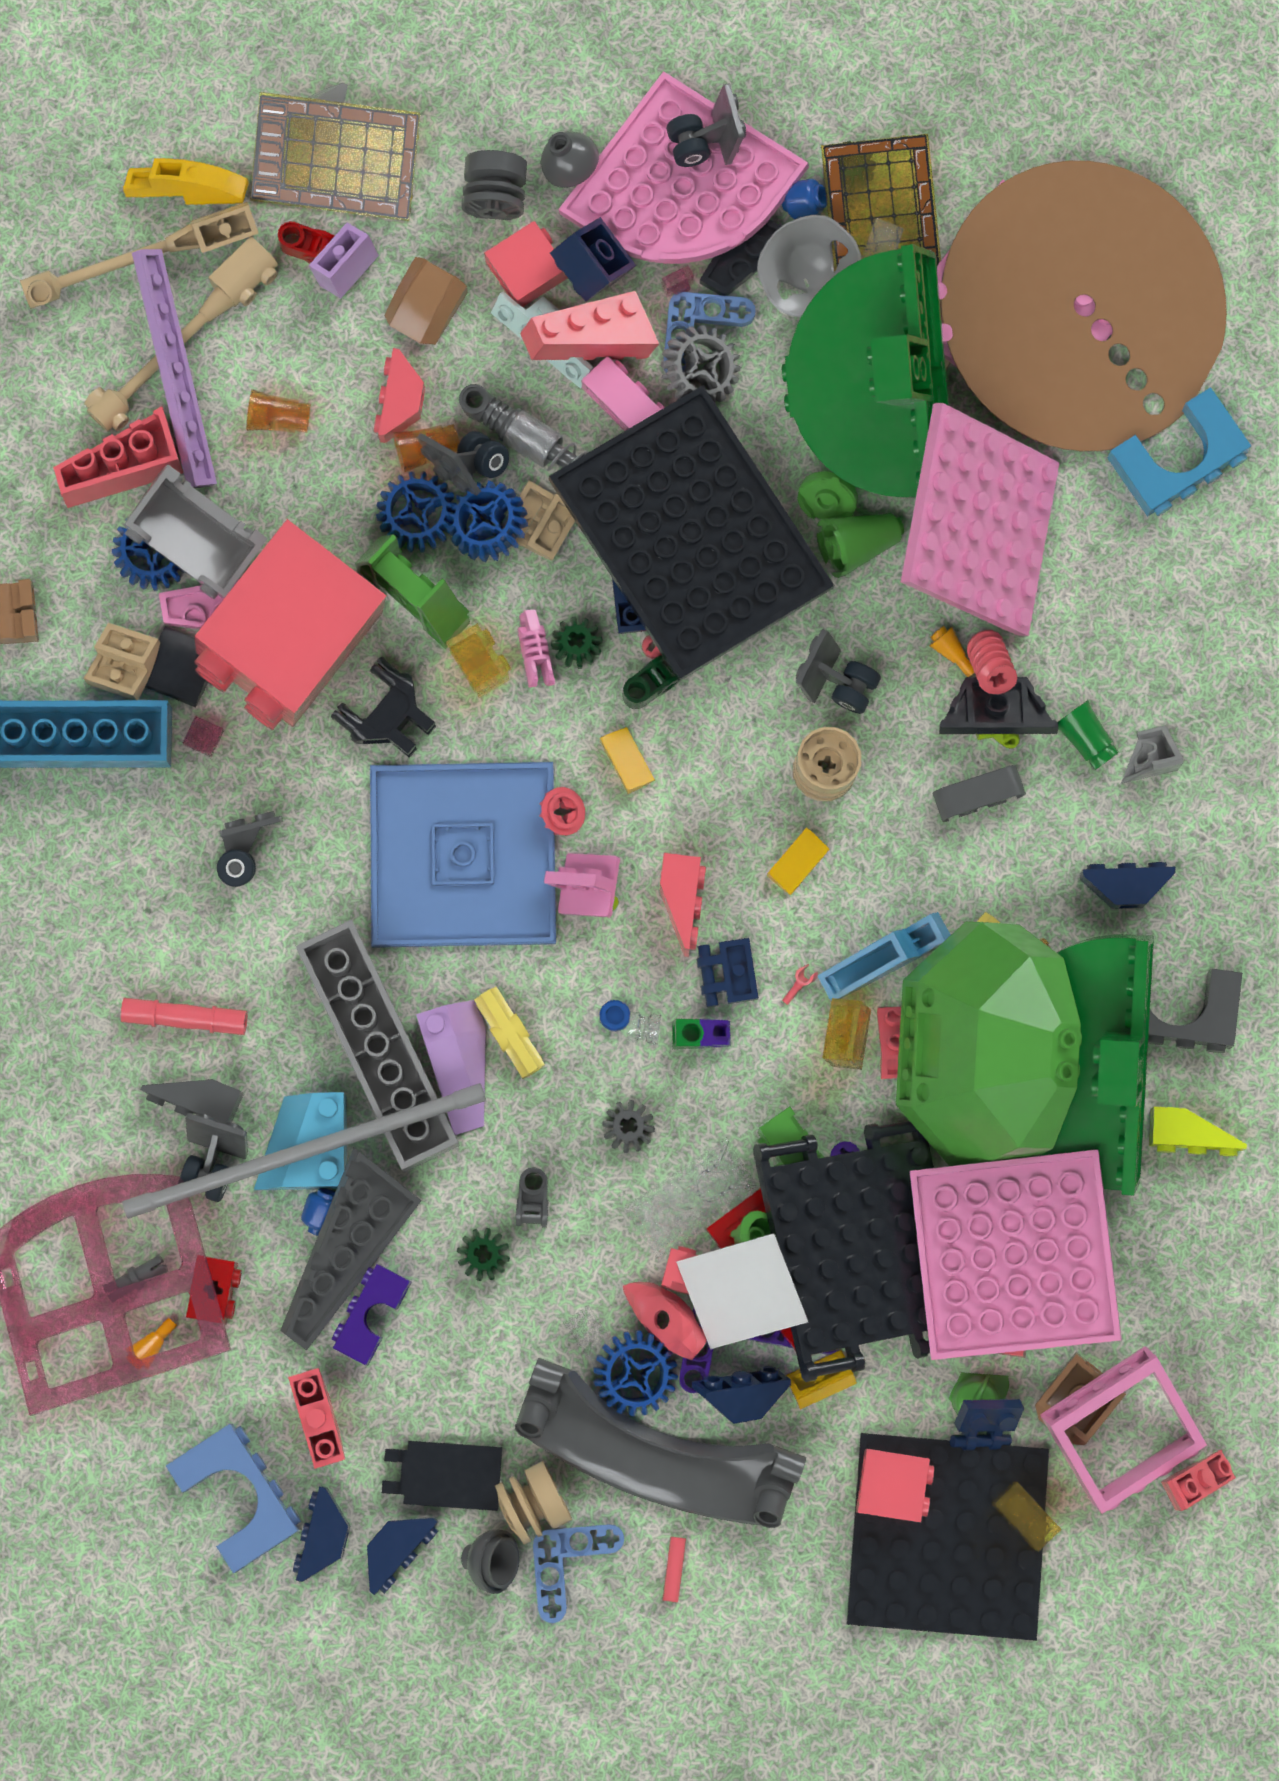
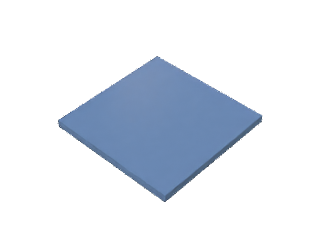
(461, 855)

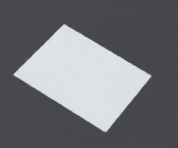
(742, 1291)

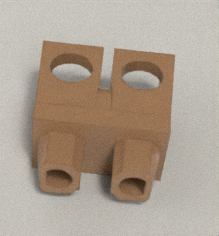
(17, 613)

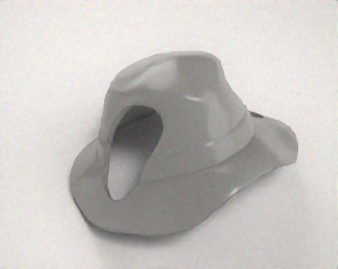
(803, 252)

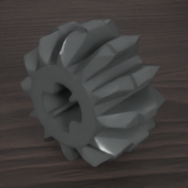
(629, 1137)

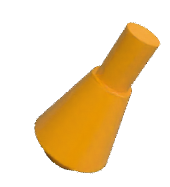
(948, 645)
(153, 1342)

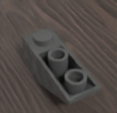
(197, 1097)

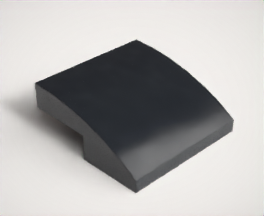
(175, 668)

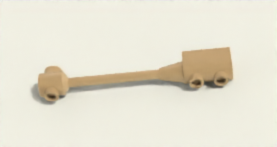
(202, 233)
(232, 284)

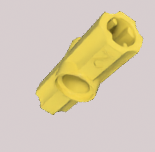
(509, 1032)

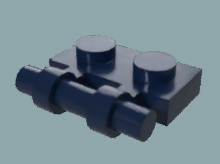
(737, 971)
(987, 1416)

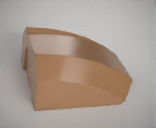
(425, 302)
(1071, 1378)

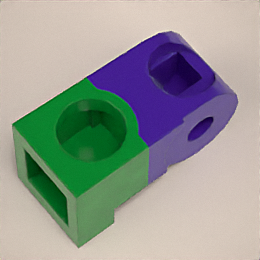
(700, 1034)

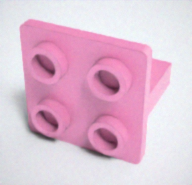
(586, 884)

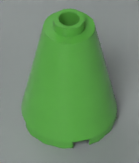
(857, 539)

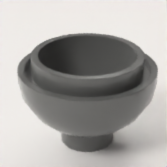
(569, 159)
(492, 1560)

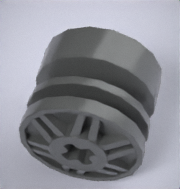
(494, 185)

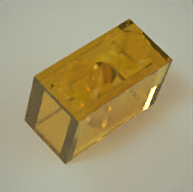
(478, 660)
(846, 1033)
(1026, 1516)

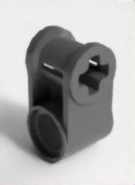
(532, 1200)

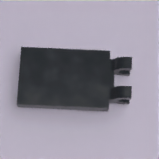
(446, 1475)

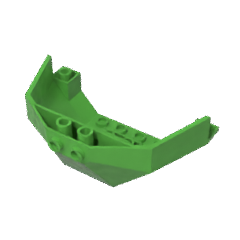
(988, 1045)

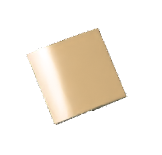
(549, 524)
(122, 661)

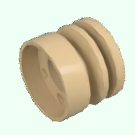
(832, 747)
(532, 1503)

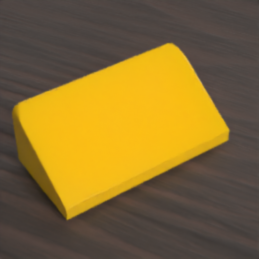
(626, 760)
(798, 861)
(824, 1386)

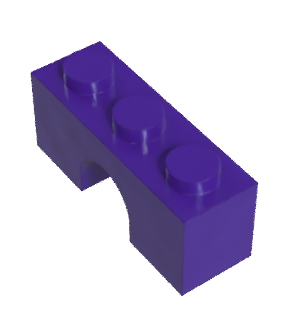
(355, 1337)

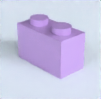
(343, 260)

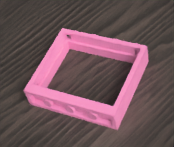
(1097, 1394)

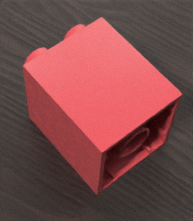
(286, 626)

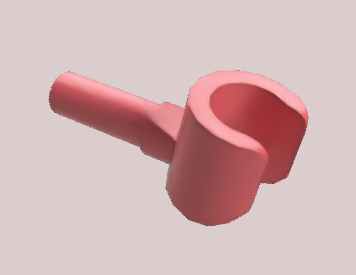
(800, 982)

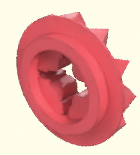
(568, 800)

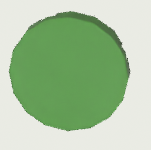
(827, 496)

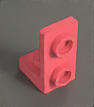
(889, 1035)

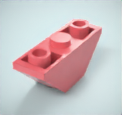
(400, 398)
(317, 1418)
(1198, 1480)

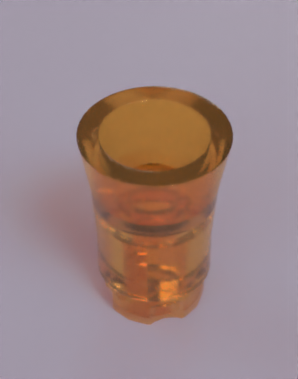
(277, 413)
(409, 447)

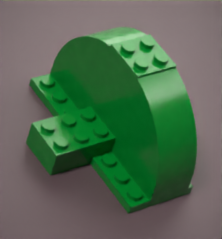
(870, 370)
(1113, 1002)

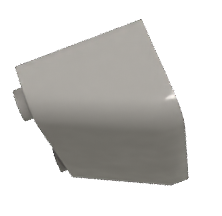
(193, 533)

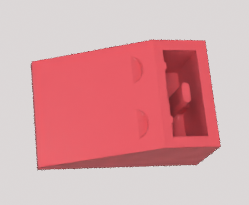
(678, 888)

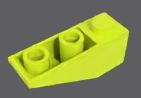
(1184, 1129)

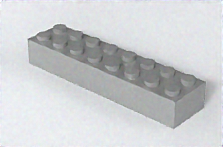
(375, 1041)

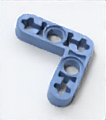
(697, 315)
(562, 1550)

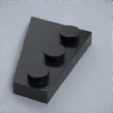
(737, 265)

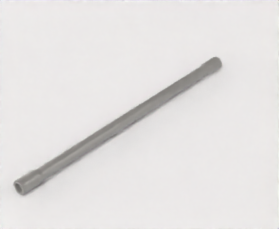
(150, 1201)

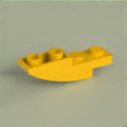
(193, 180)

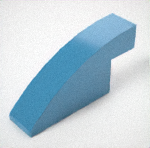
(884, 956)

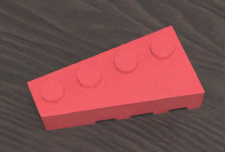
(591, 330)
(119, 462)

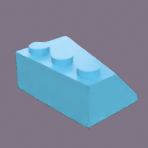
(299, 1121)

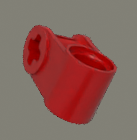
(310, 240)

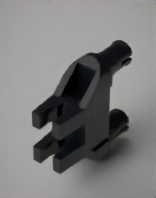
(390, 714)

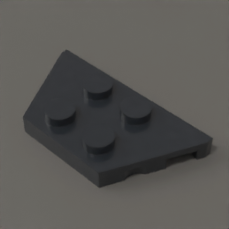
(1006, 713)

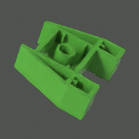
(429, 603)

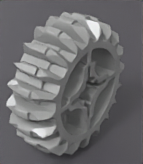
(693, 356)

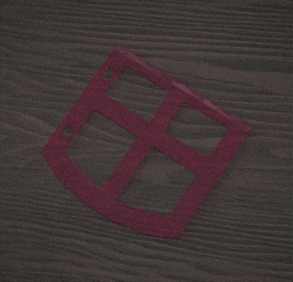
(108, 1302)

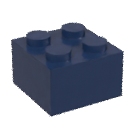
(592, 259)

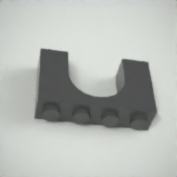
(1216, 1021)

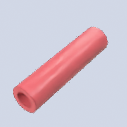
(674, 1569)

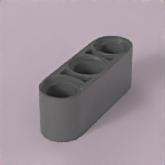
(980, 791)

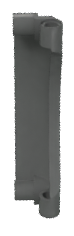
(699, 1478)

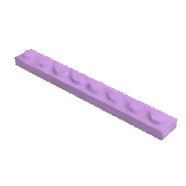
(174, 367)

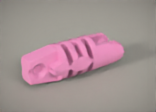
(535, 649)

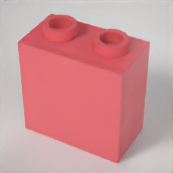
(525, 264)
(894, 1485)

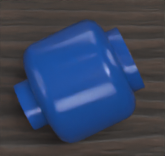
(805, 199)
(316, 1209)

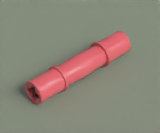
(184, 1016)

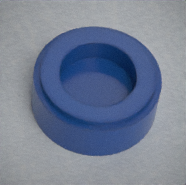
(614, 1015)

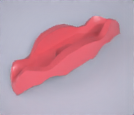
(683, 1333)

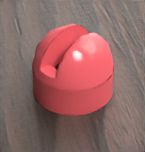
(646, 644)

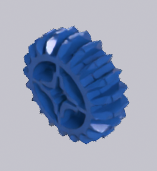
(404, 518)
(473, 541)
(154, 574)
(622, 1379)

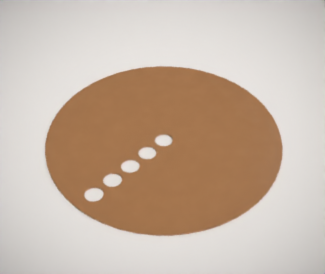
(1014, 291)

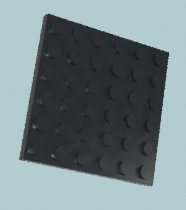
(964, 1560)

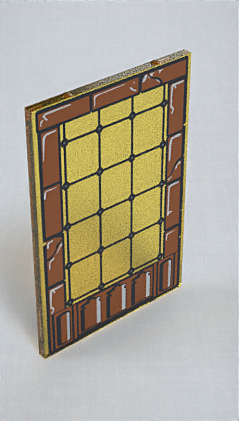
(335, 156)
(882, 181)

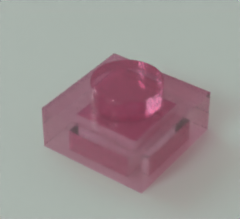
(677, 281)
(203, 736)

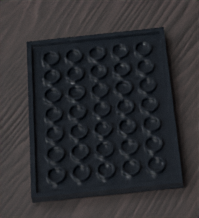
(691, 532)

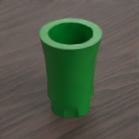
(1088, 735)

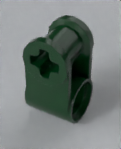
(653, 679)

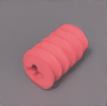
(991, 662)

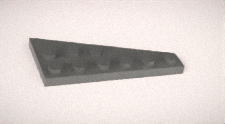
(356, 1230)

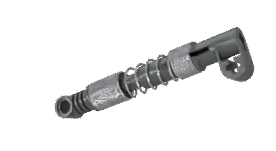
(519, 429)

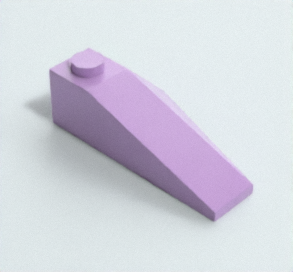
(457, 1053)

